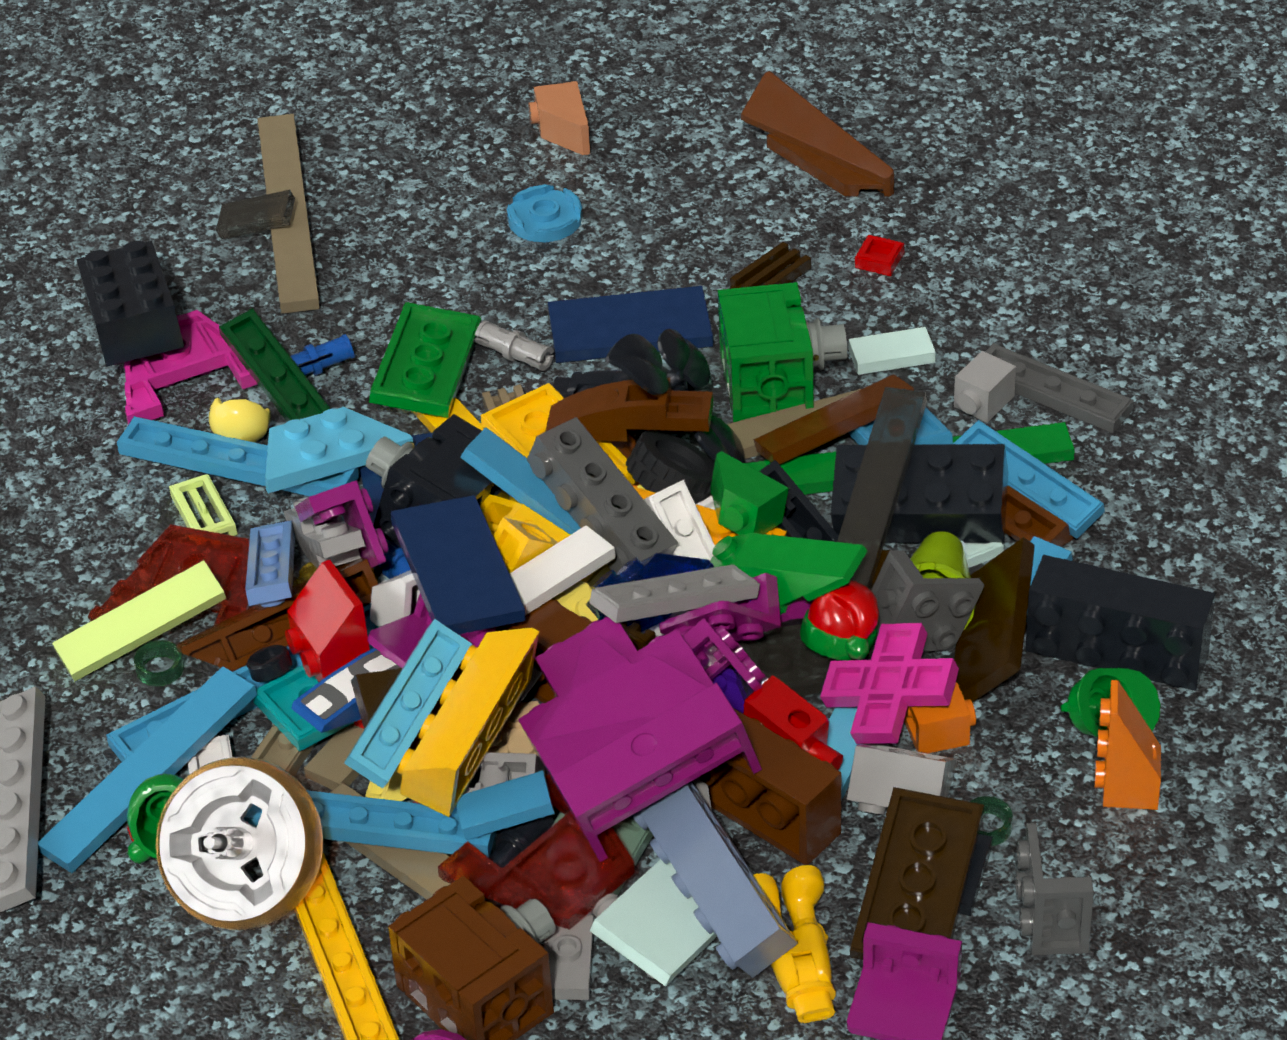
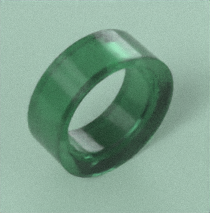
(153, 650)
(1000, 809)

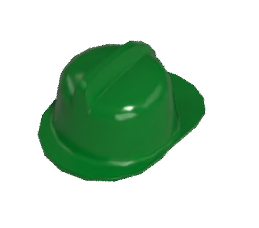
(1086, 695)

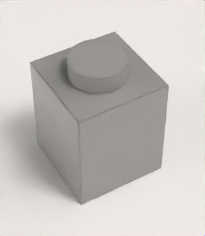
(984, 386)

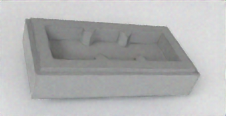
(571, 960)

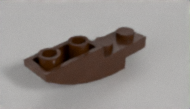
(619, 406)

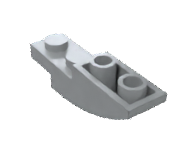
(326, 541)

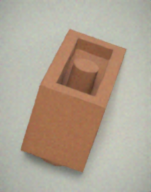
(561, 116)

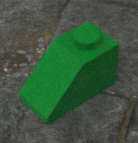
(745, 497)

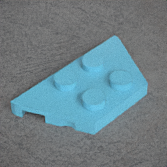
(322, 446)

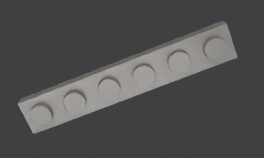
(20, 794)

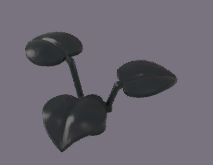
(644, 366)

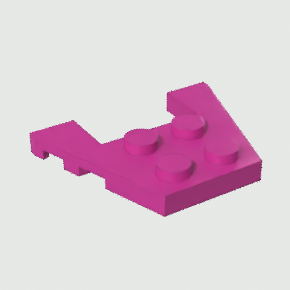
(202, 353)

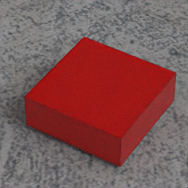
(879, 255)

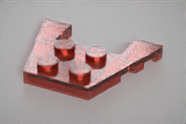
(179, 550)
(554, 869)

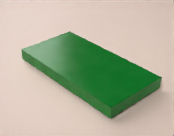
(425, 360)

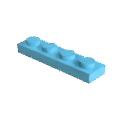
(407, 704)

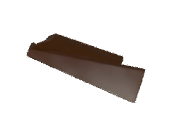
(814, 141)
(240, 636)

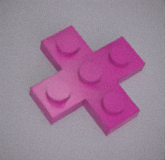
(889, 683)

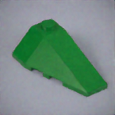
(801, 564)

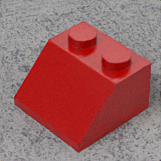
(326, 623)

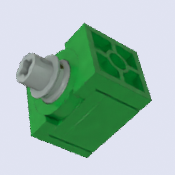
(772, 348)

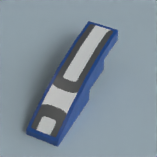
(332, 700)

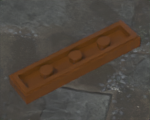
(826, 423)

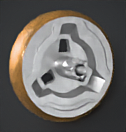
(214, 805)

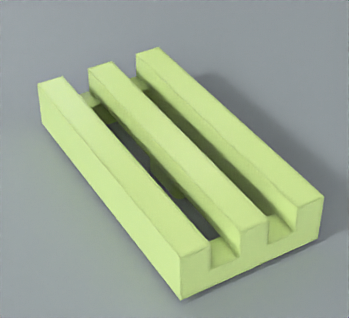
(189, 486)

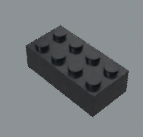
(129, 302)
(943, 490)
(1119, 621)

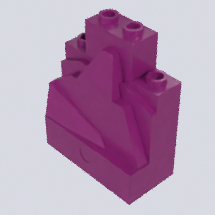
(628, 724)

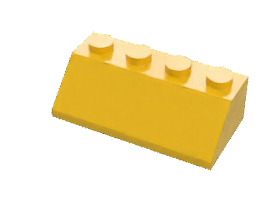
(469, 719)

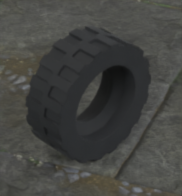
(664, 460)

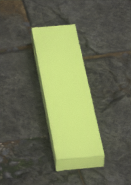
(139, 620)

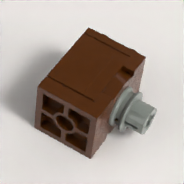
(475, 963)

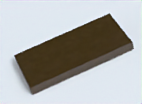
(994, 638)
(920, 865)

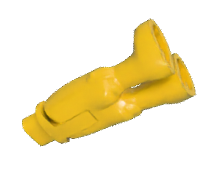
(805, 968)

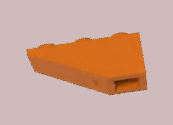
(1131, 754)

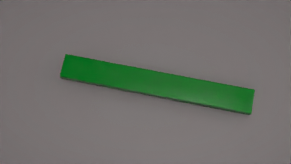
(1044, 442)

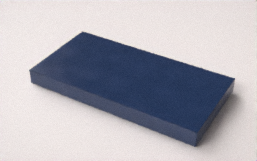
(594, 324)
(458, 565)

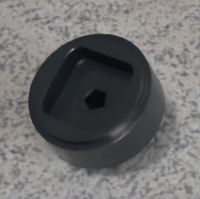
(269, 663)

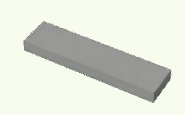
(673, 593)

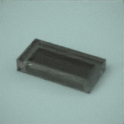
(255, 214)

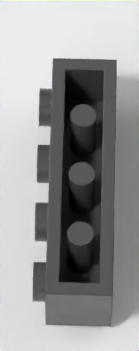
(598, 493)

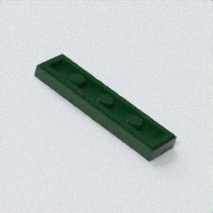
(272, 367)

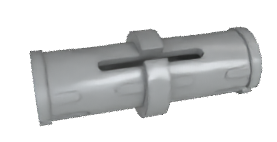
(514, 345)

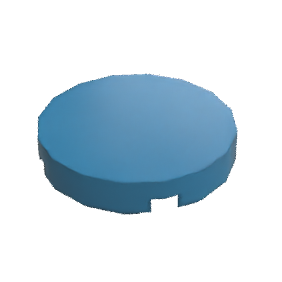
(544, 213)

